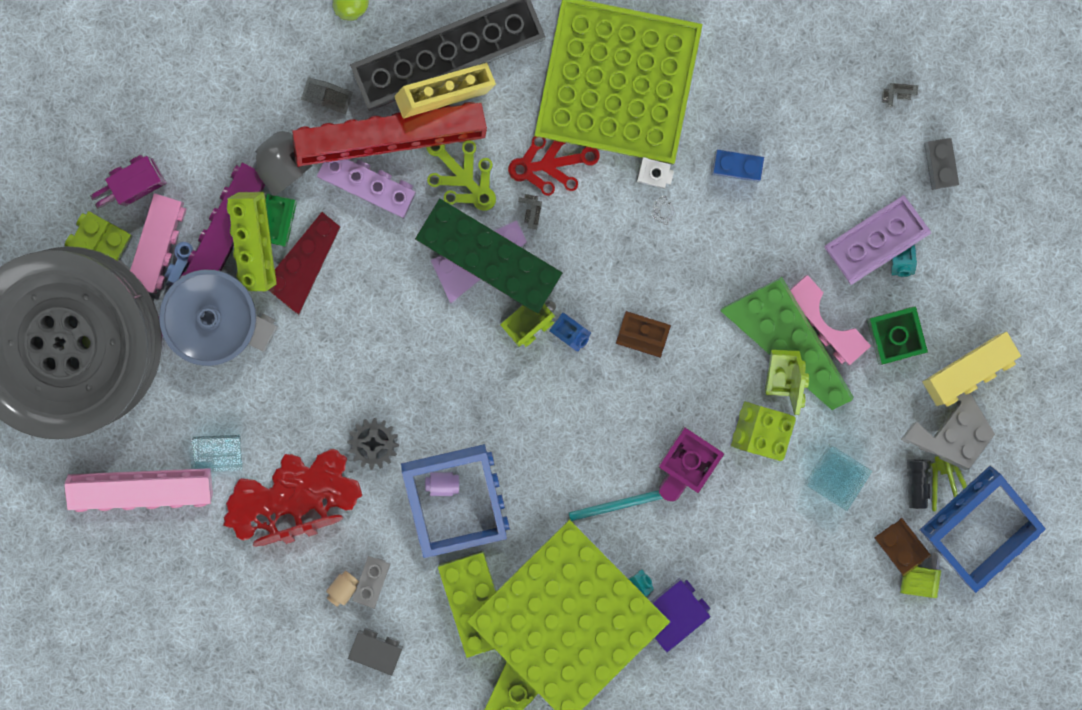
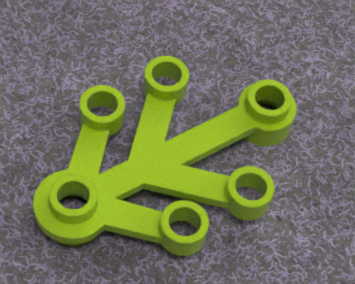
(464, 177)

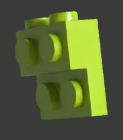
(99, 235)

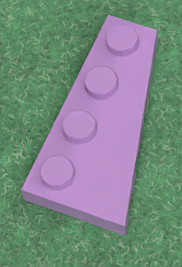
(457, 280)

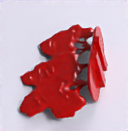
(293, 493)

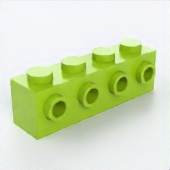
(251, 240)

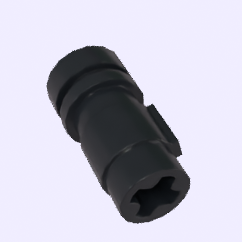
(918, 487)

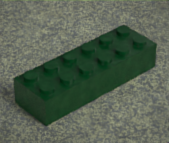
(488, 256)

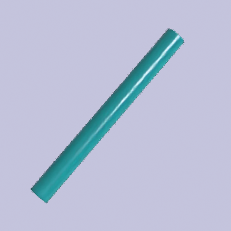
(615, 505)

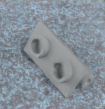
(371, 582)

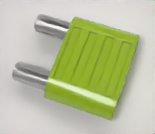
(923, 580)

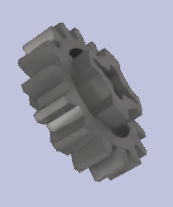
(372, 454)

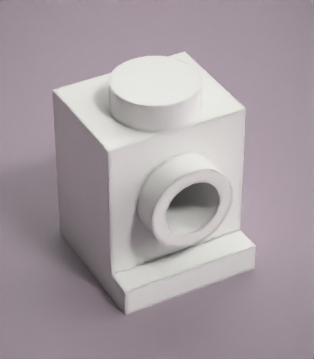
(645, 173)

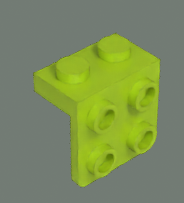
(525, 323)
(787, 377)
(763, 431)

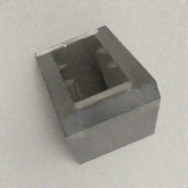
(327, 95)

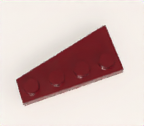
(303, 263)

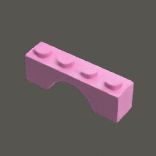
(847, 344)

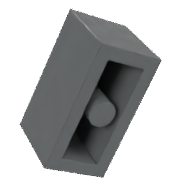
(941, 164)
(375, 651)

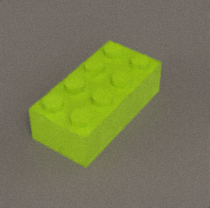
(468, 587)

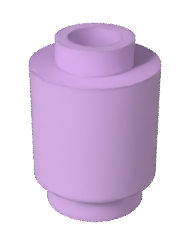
(442, 484)

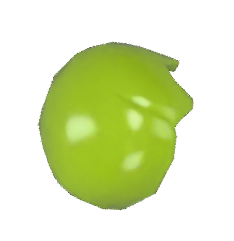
(350, 9)

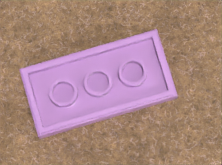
(877, 239)

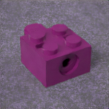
(130, 182)
(686, 464)

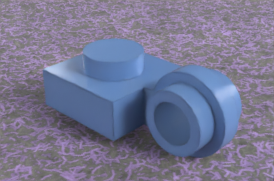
(174, 271)

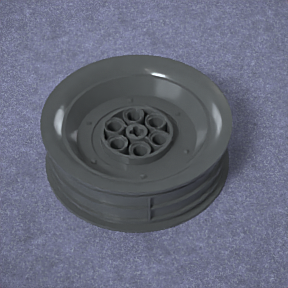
(110, 311)

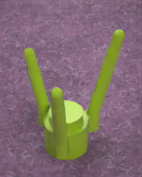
(945, 468)

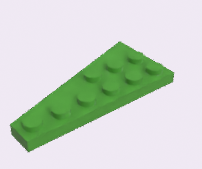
(778, 323)

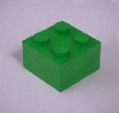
(897, 335)

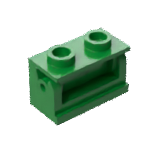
(280, 218)

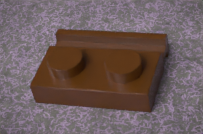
(643, 334)
(902, 546)

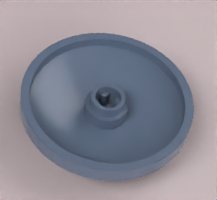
(207, 317)

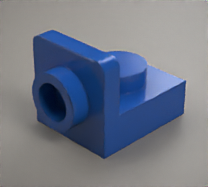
(570, 332)

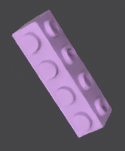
(368, 185)

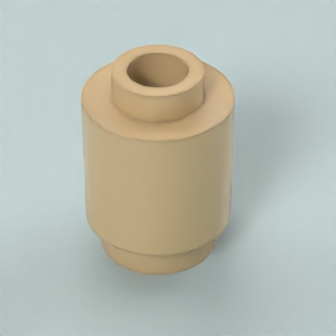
(342, 588)

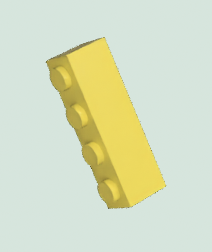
(444, 90)
(971, 369)

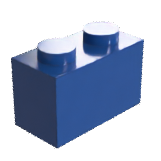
(738, 165)

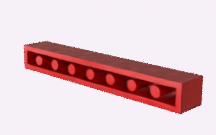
(388, 134)

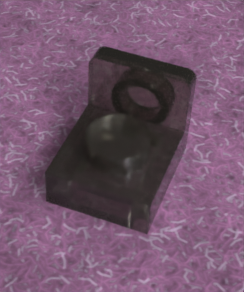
(903, 92)
(532, 216)

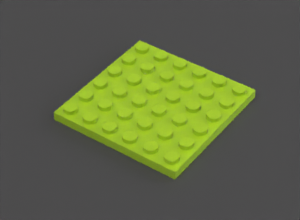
(618, 80)
(568, 620)

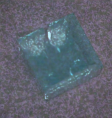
(838, 477)

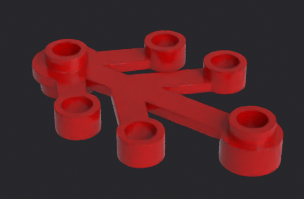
(549, 165)

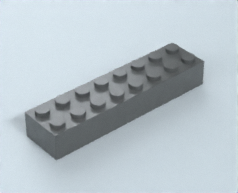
(448, 49)

